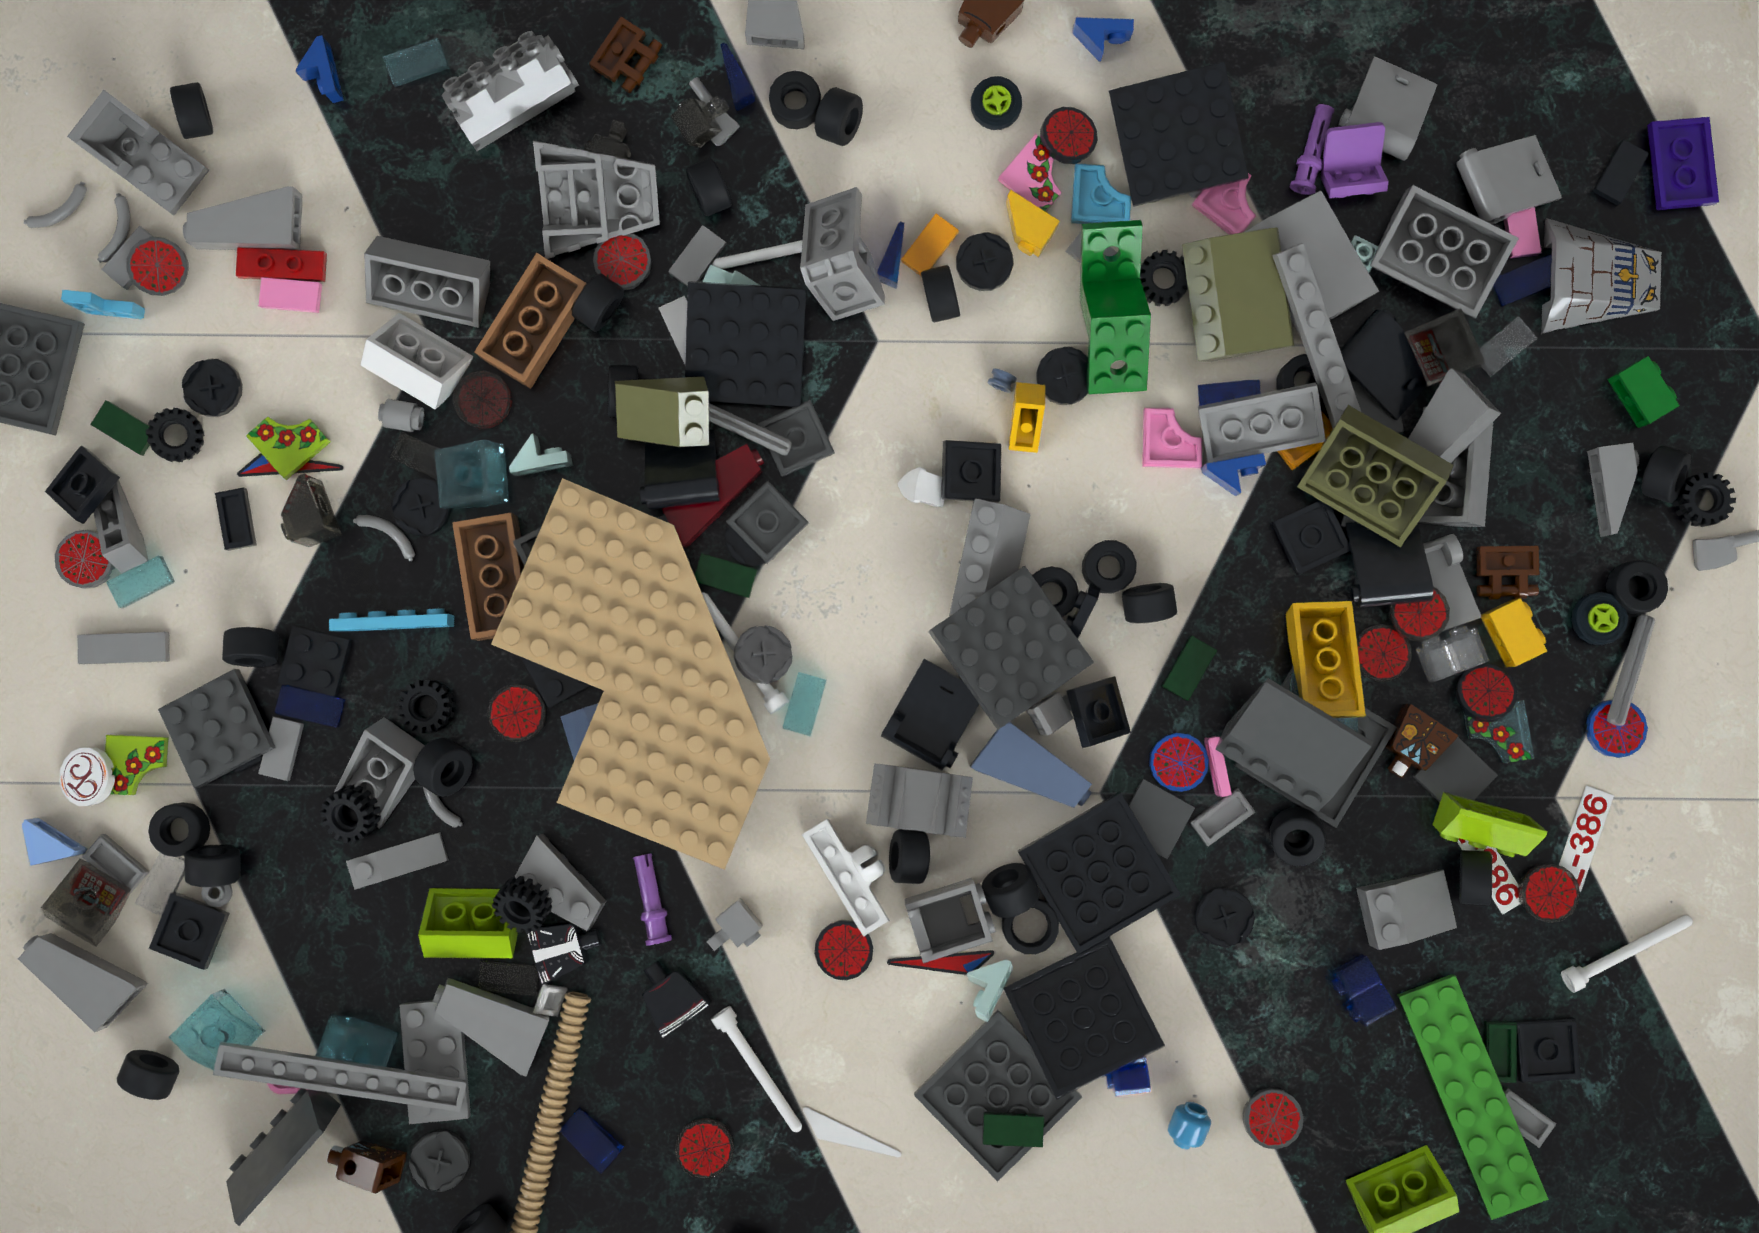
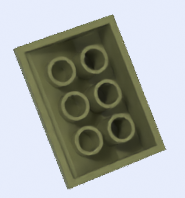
(1237, 295)
(1375, 476)

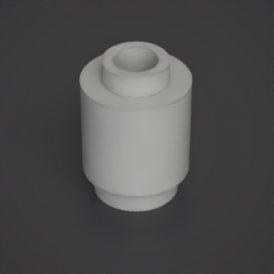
(401, 415)

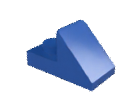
(1094, 31)
(320, 64)
(1226, 471)

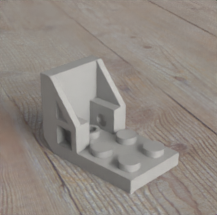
(138, 152)
(836, 260)

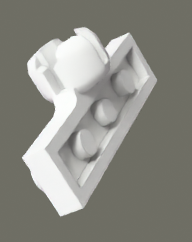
(849, 875)

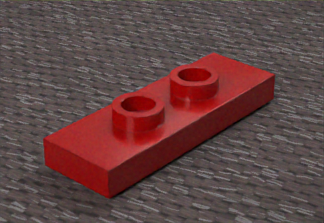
(281, 264)

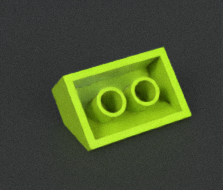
(1487, 826)
(464, 925)
(1403, 1194)

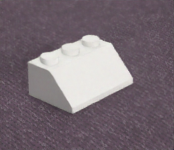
(415, 360)

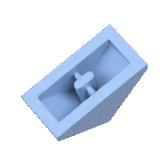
(47, 843)

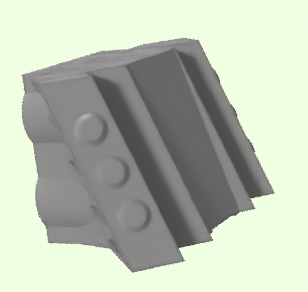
(919, 800)

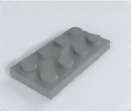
(1262, 423)
(433, 1048)

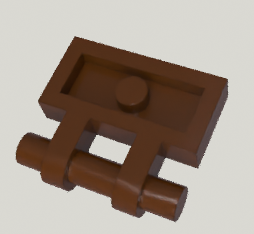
(618, 50)
(1507, 561)

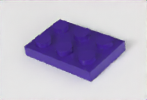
(1683, 163)

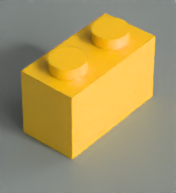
(1514, 632)

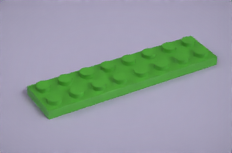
(1472, 1097)

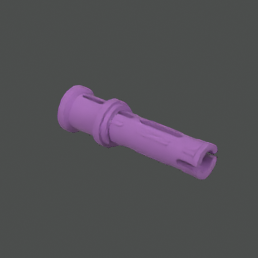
(1310, 163)
(653, 913)

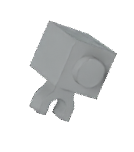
(738, 925)

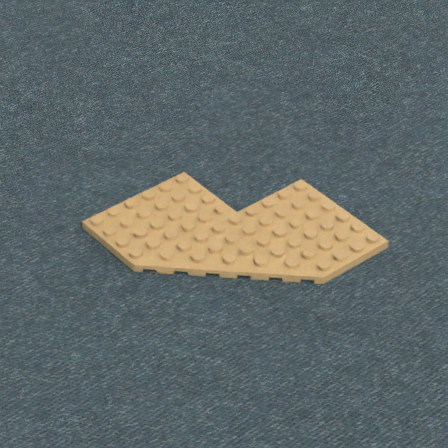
(623, 612)

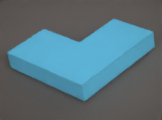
(95, 305)

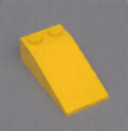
(1326, 657)

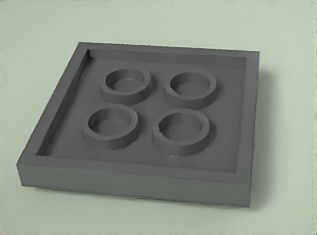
(216, 728)

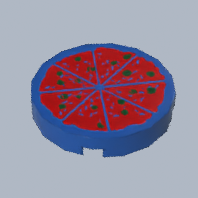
(1613, 739)
(1178, 762)

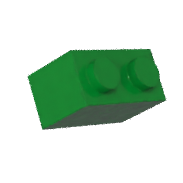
(1644, 392)

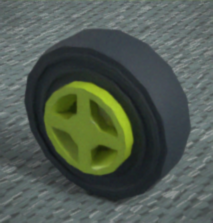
(996, 91)
(1610, 621)

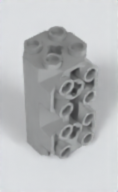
(511, 90)

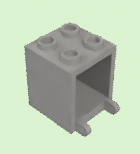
(941, 922)

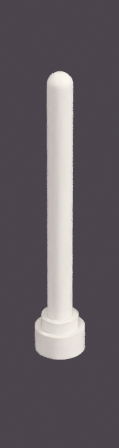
(758, 255)
(774, 699)
(1578, 977)
(727, 1023)

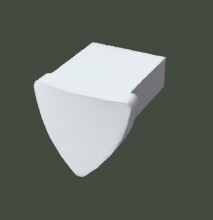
(922, 487)

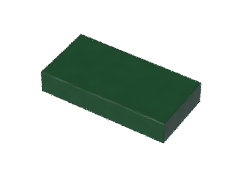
(122, 427)
(725, 575)
(1189, 668)
(1501, 1046)
(1013, 1129)

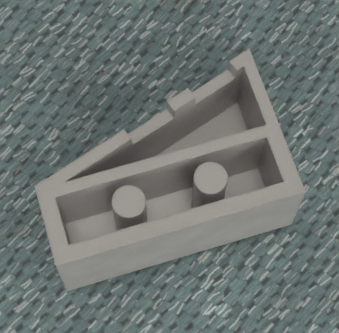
(570, 891)

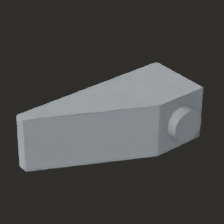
(1612, 477)
(119, 532)
(1051, 713)
(397, 860)

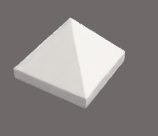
(549, 1000)

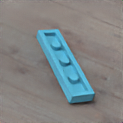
(379, 621)

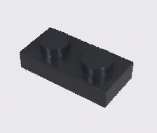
(1084, 603)

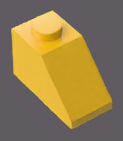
(1029, 224)
(1027, 417)

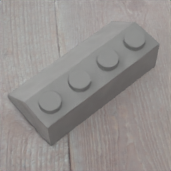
(426, 281)
(1464, 495)
(990, 550)

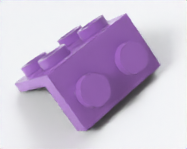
(1354, 160)

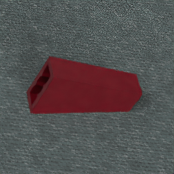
(735, 474)

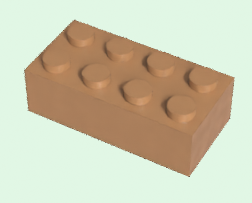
(531, 321)
(487, 569)

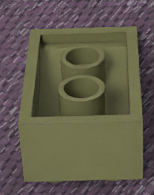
(663, 411)

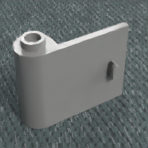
(1397, 101)
(1507, 179)
(1448, 577)

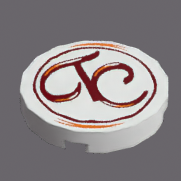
(87, 776)

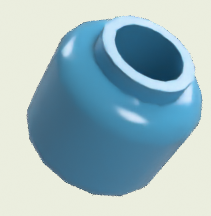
(1189, 1125)

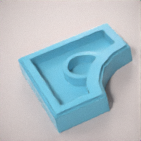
(1095, 198)

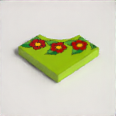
(288, 446)
(133, 759)

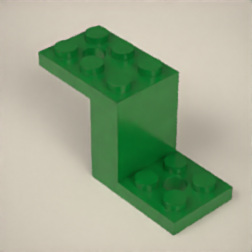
(1114, 307)

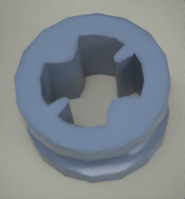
(1002, 380)

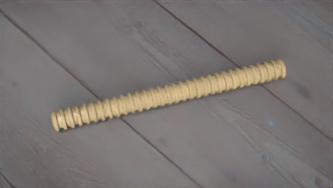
(550, 1113)

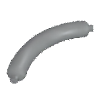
(62, 212)
(121, 229)
(390, 529)
(440, 810)

